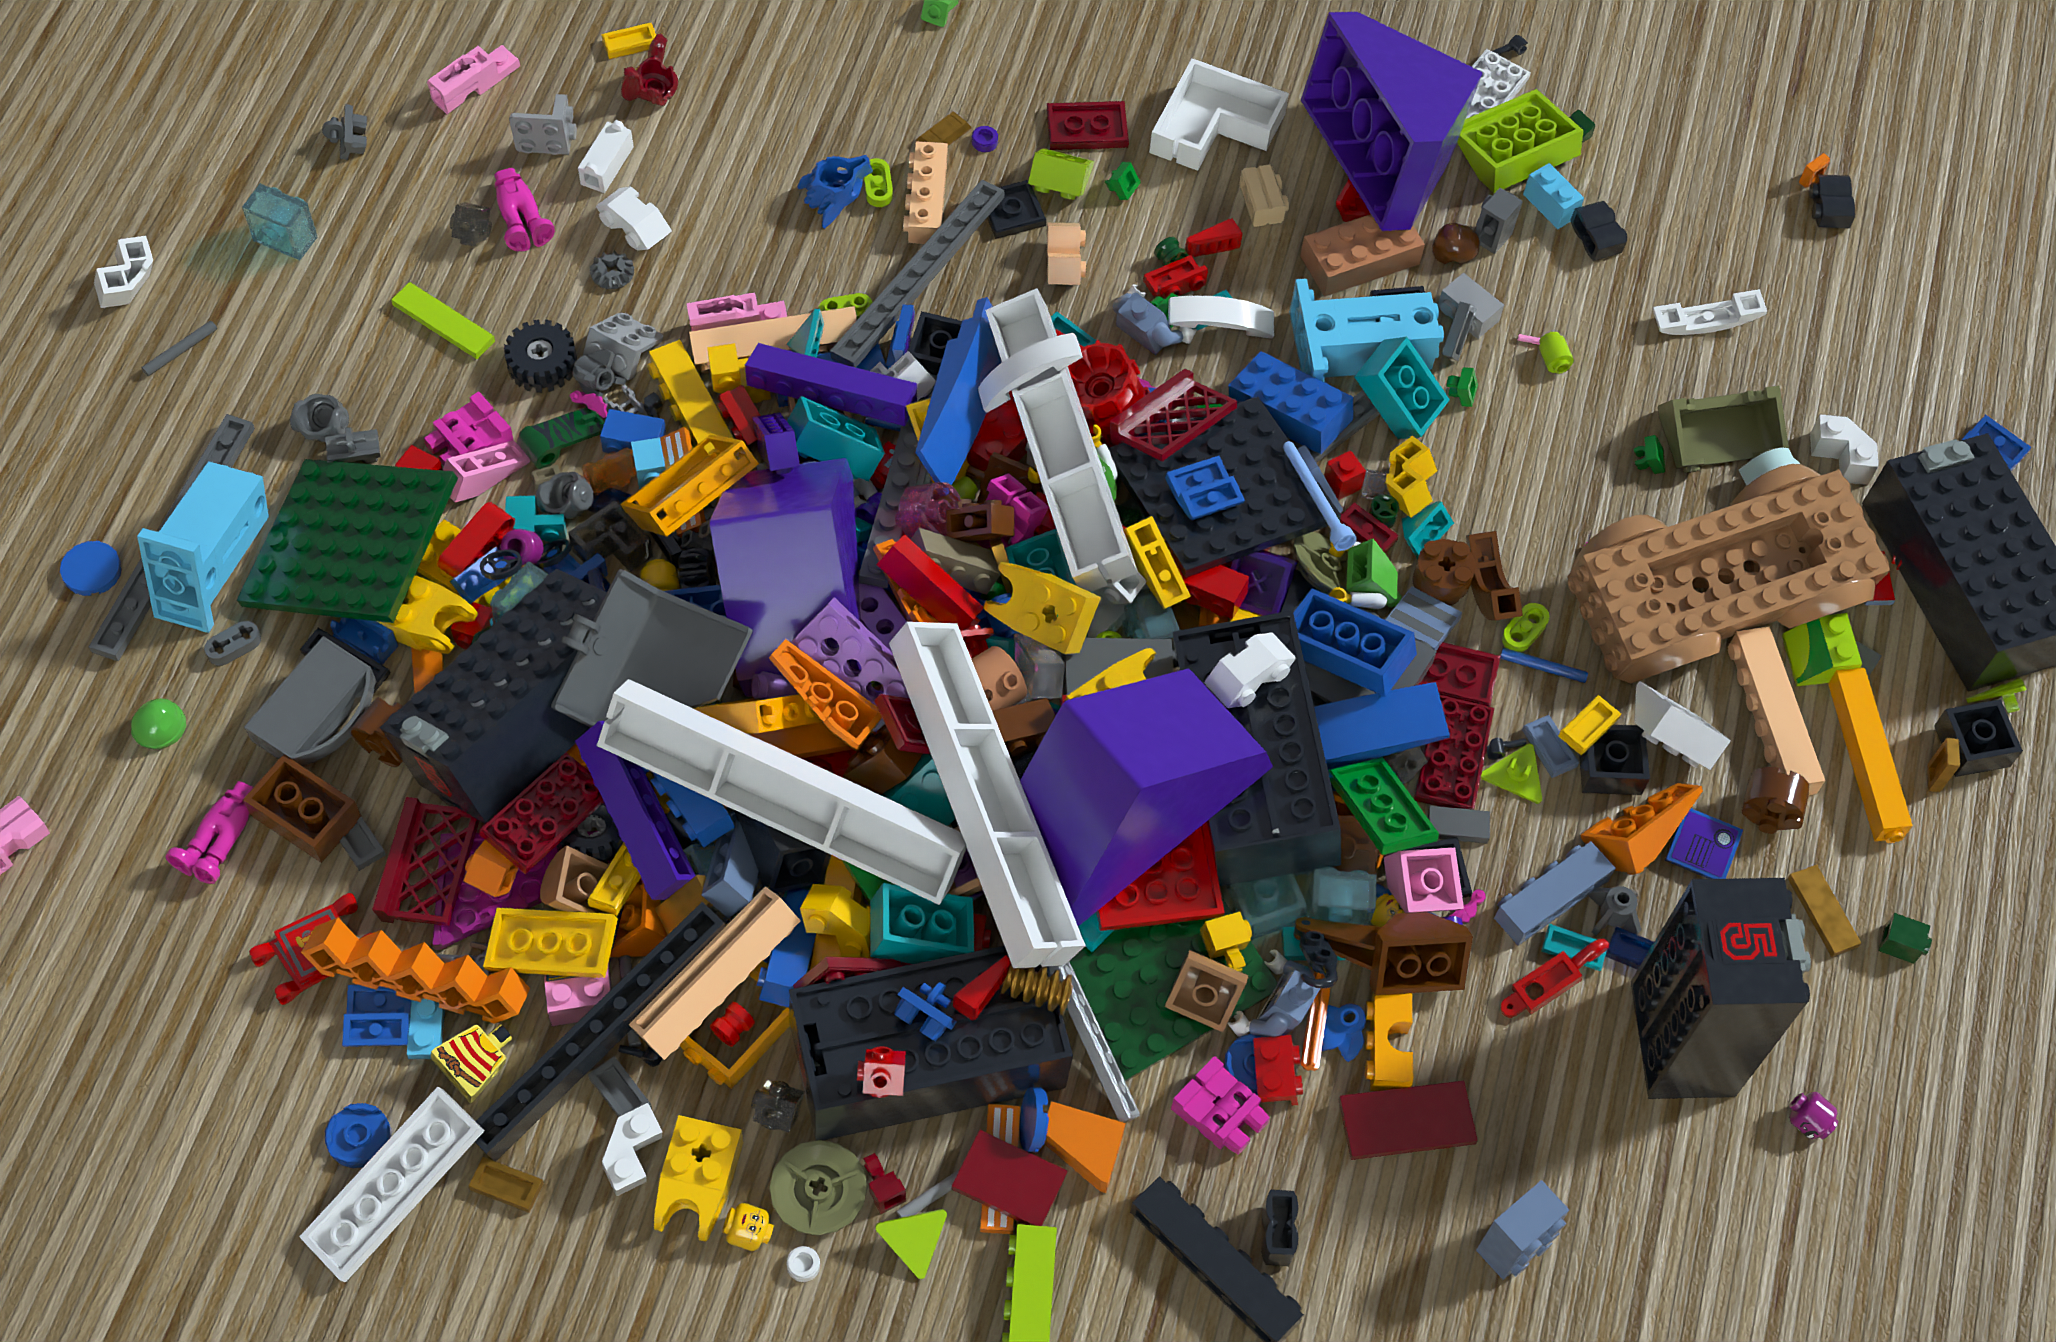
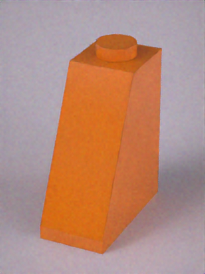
(1085, 1142)

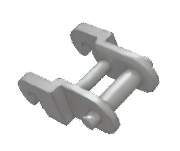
(631, 395)

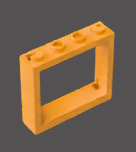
(689, 484)
(762, 715)
(719, 1072)

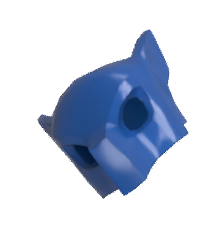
(834, 189)

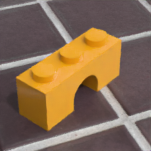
(1388, 1066)

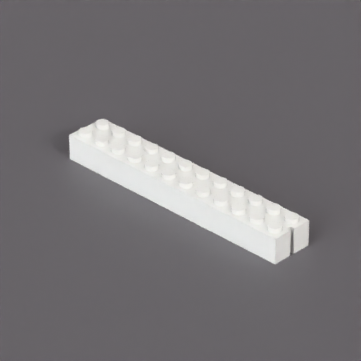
(1064, 451)
(782, 791)
(986, 796)

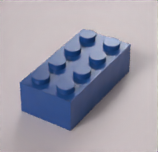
(1299, 403)
(1353, 642)

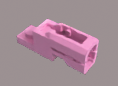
(469, 73)
(732, 311)
(18, 830)

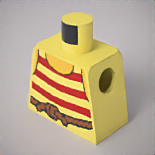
(472, 1059)

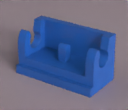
(366, 637)

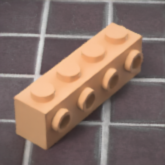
(927, 191)

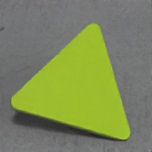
(2006, 691)
(1517, 774)
(914, 1238)

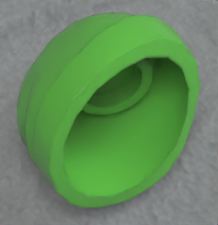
(158, 724)

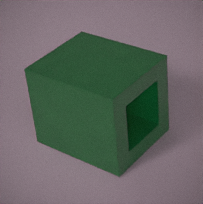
(1905, 938)

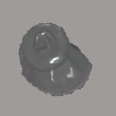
(319, 417)
(565, 494)

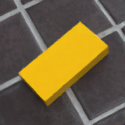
(628, 40)
(1589, 725)

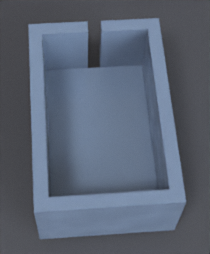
(1523, 1231)

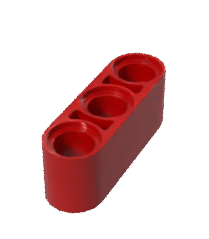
(476, 539)

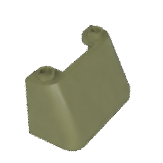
(1723, 427)

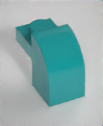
(526, 517)

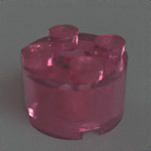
(926, 507)

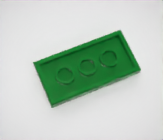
(1383, 806)

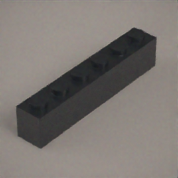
(1216, 1262)

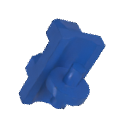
(937, 1020)

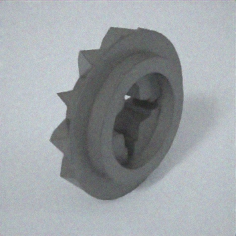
(612, 279)

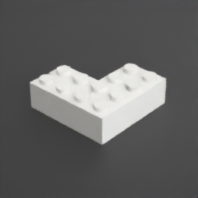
(1215, 103)

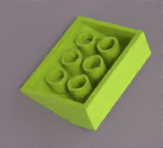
(1518, 139)

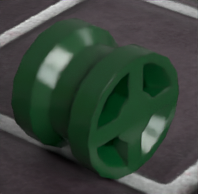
(1169, 251)
(1385, 504)

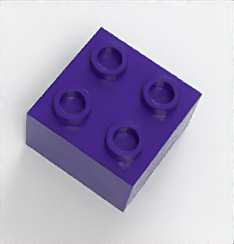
(1268, 580)

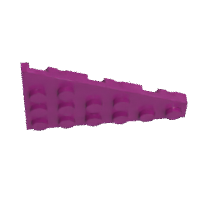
(476, 908)

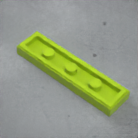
(443, 320)

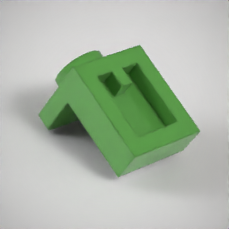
(937, 11)

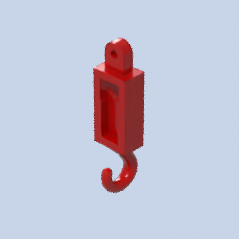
(1555, 978)

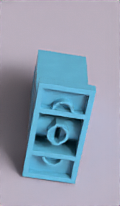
(1342, 334)
(202, 544)

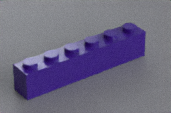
(830, 384)
(776, 442)
(637, 817)

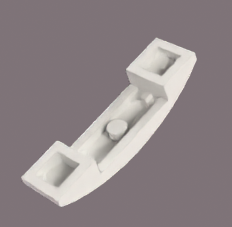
(1221, 312)
(1710, 317)
(1026, 364)

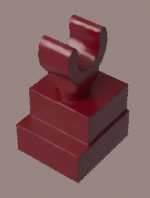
(885, 1189)

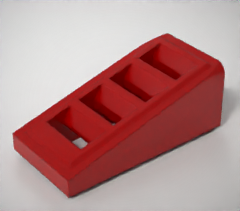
(1216, 239)
(977, 994)

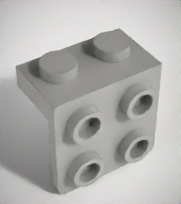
(545, 132)
(624, 338)

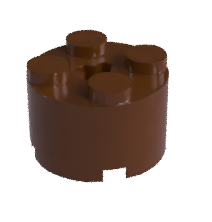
(1444, 570)
(370, 736)
(1775, 799)

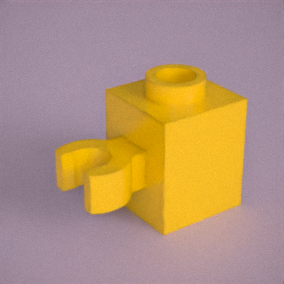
(1226, 937)

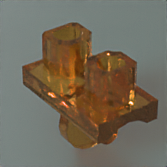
(612, 470)

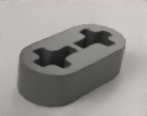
(232, 643)

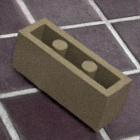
(966, 563)

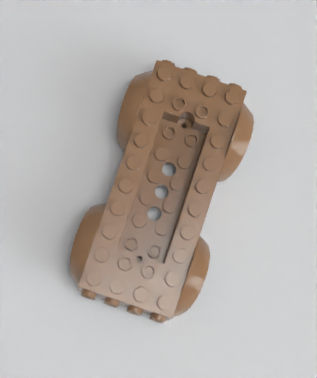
(1790, 521)

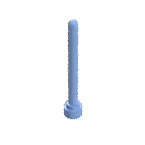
(1341, 535)

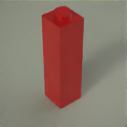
(930, 585)

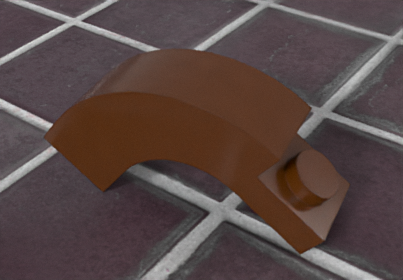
(1489, 586)

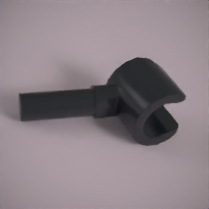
(1517, 44)
(652, 403)
(1496, 748)
(649, 1056)

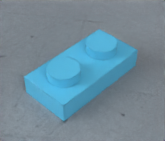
(424, 1028)

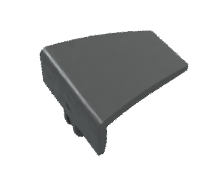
(651, 641)

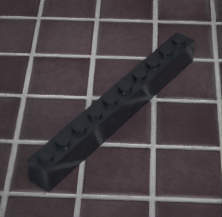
(593, 1034)

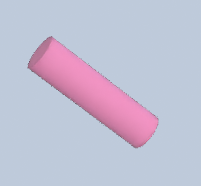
(1529, 339)

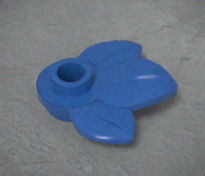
(1343, 1034)

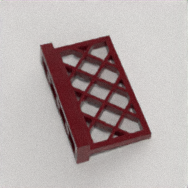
(1160, 406)
(401, 864)

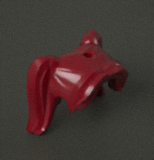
(651, 78)

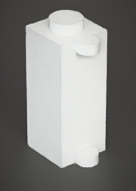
(606, 156)

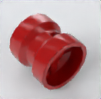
(732, 1024)

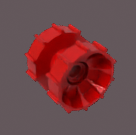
(1105, 385)

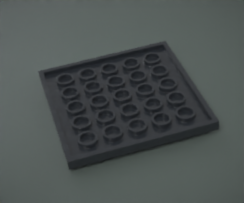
(1253, 452)

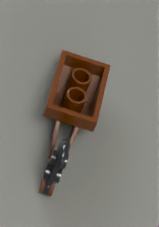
(1405, 955)

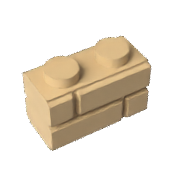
(1263, 195)

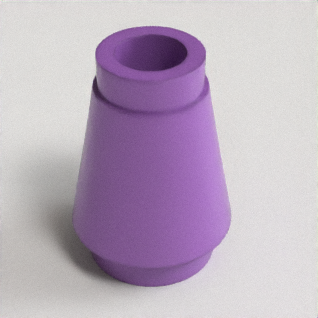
(770, 686)

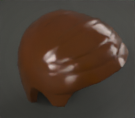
(1455, 243)

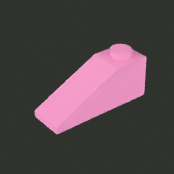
(484, 468)

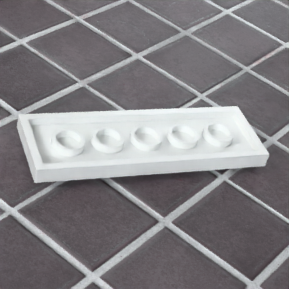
(391, 1184)

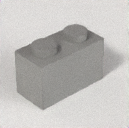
(1468, 291)

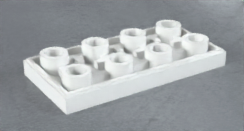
(1498, 83)

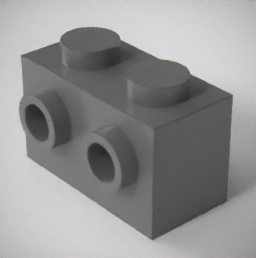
(1497, 219)

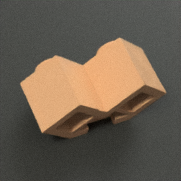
(1063, 253)

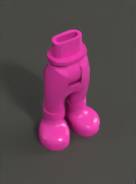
(515, 197)
(224, 818)

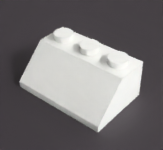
(1677, 728)

